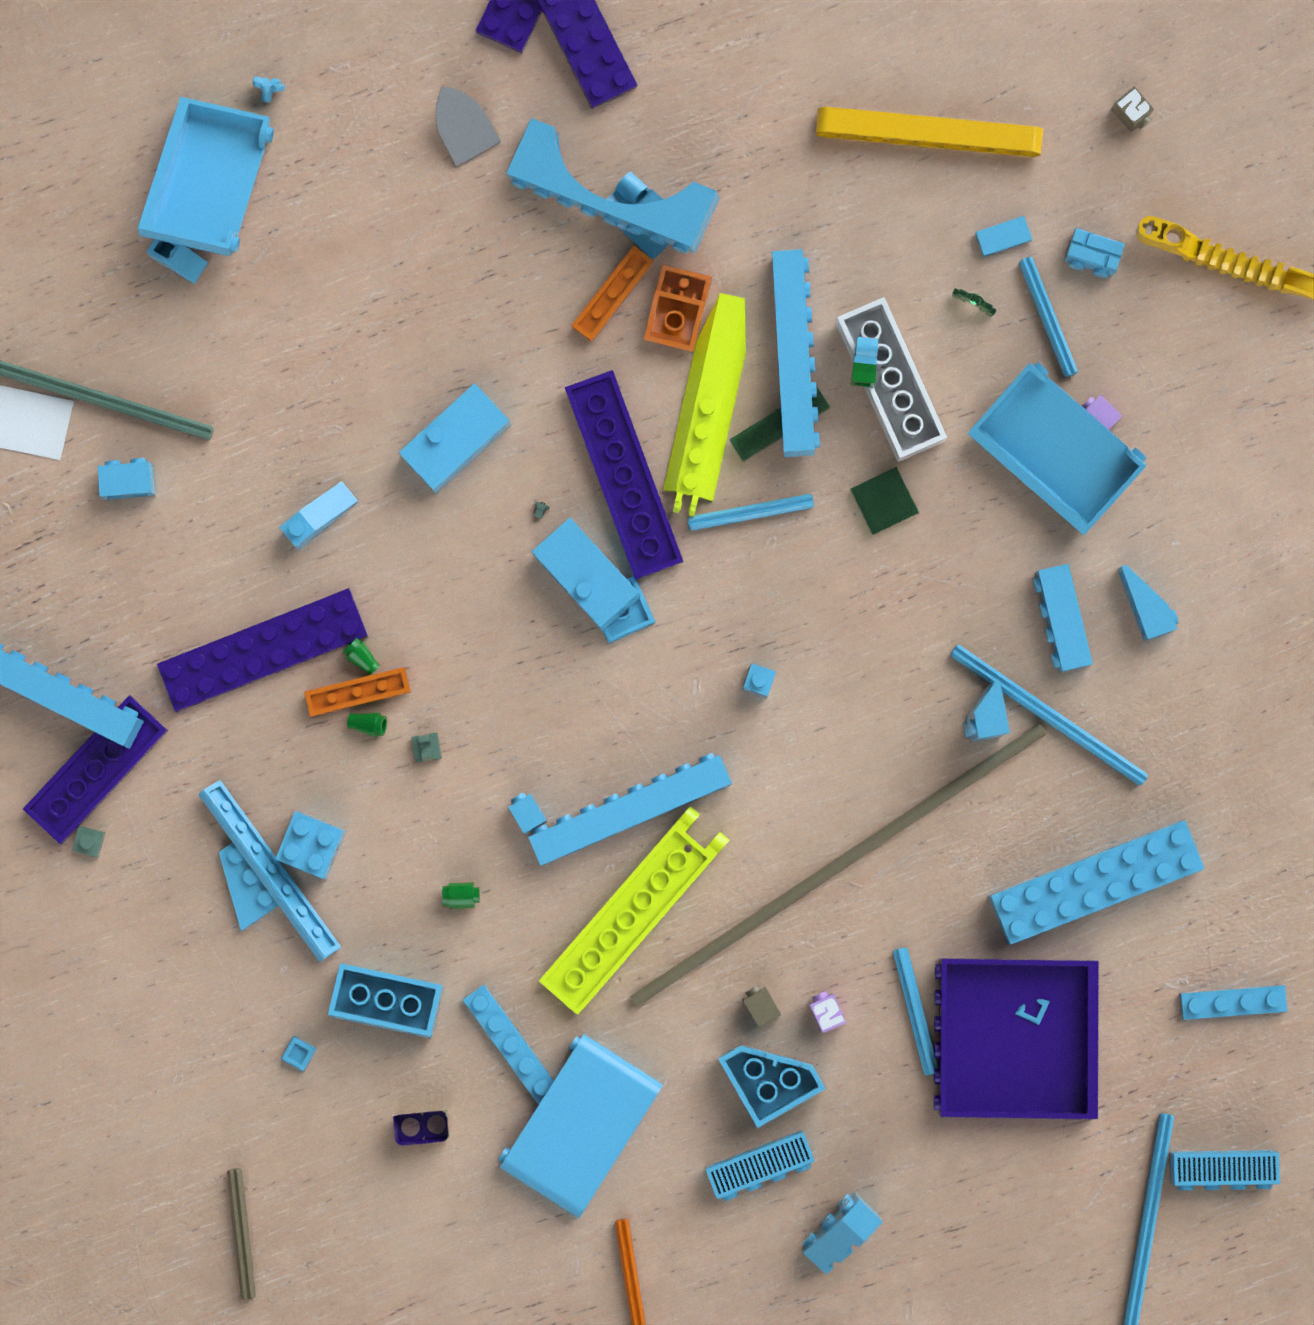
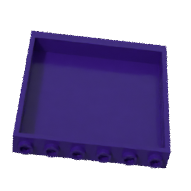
(1004, 1063)

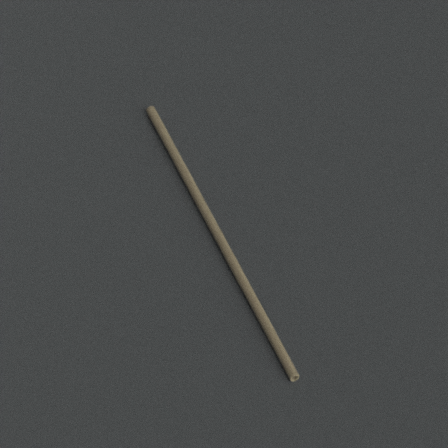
(838, 865)

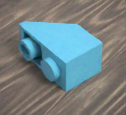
(177, 259)

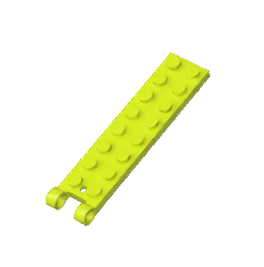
(630, 915)

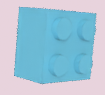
(310, 845)

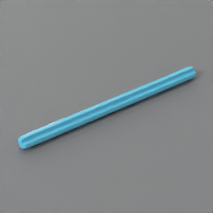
(1049, 715)
(1148, 1219)

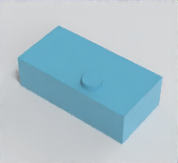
(455, 438)
(586, 574)
(385, 1001)

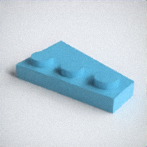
(247, 891)

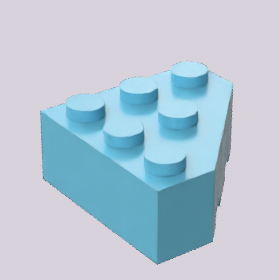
(769, 1081)
(846, 1227)

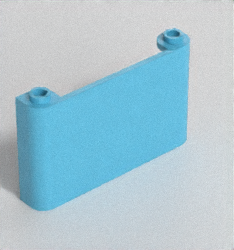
(205, 177)
(1057, 448)
(581, 1125)

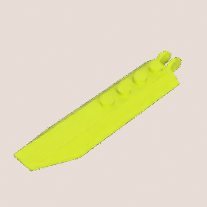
(708, 404)

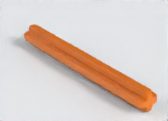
(630, 1272)

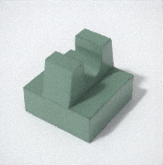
(426, 747)

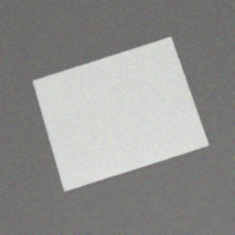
(33, 422)

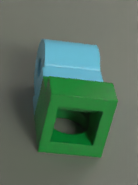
(864, 362)

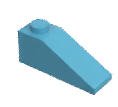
(318, 515)
(1149, 609)

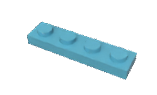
(1233, 1002)

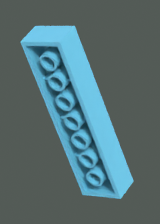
(1096, 882)

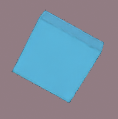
(298, 1053)

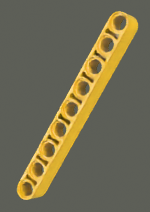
(929, 131)

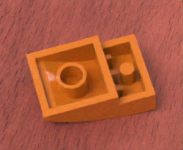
(677, 308)

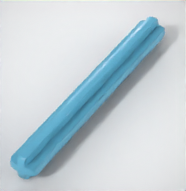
(1048, 317)
(750, 512)
(915, 1010)

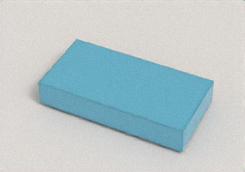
(1003, 236)

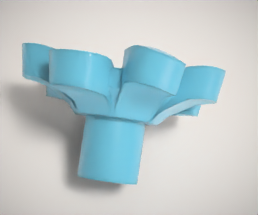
(268, 87)

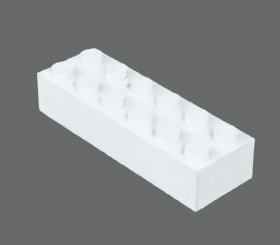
(898, 391)

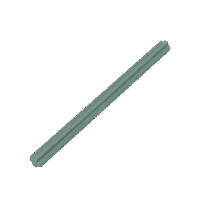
(106, 400)

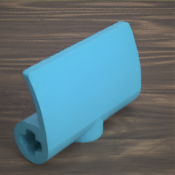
(633, 191)

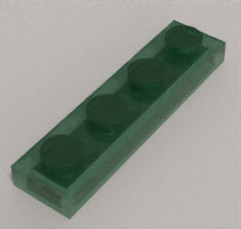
(767, 431)

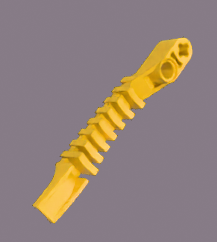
(1192, 248)

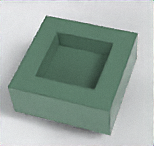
(88, 841)

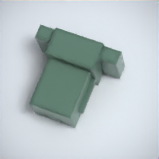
(539, 512)

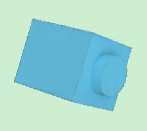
(759, 680)
(526, 812)

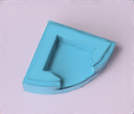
(1020, 1012)

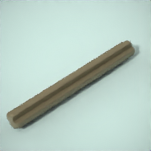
(241, 1233)

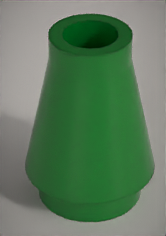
(360, 656)
(368, 723)

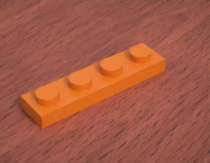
(612, 294)
(357, 692)

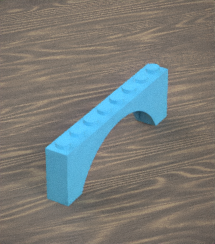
(674, 220)

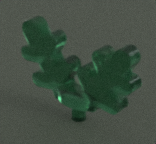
(974, 299)

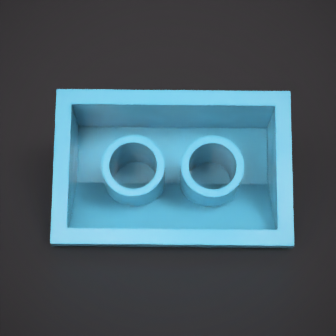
(987, 716)

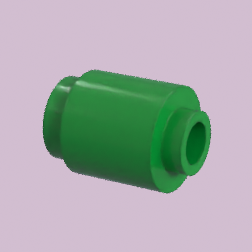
(460, 895)

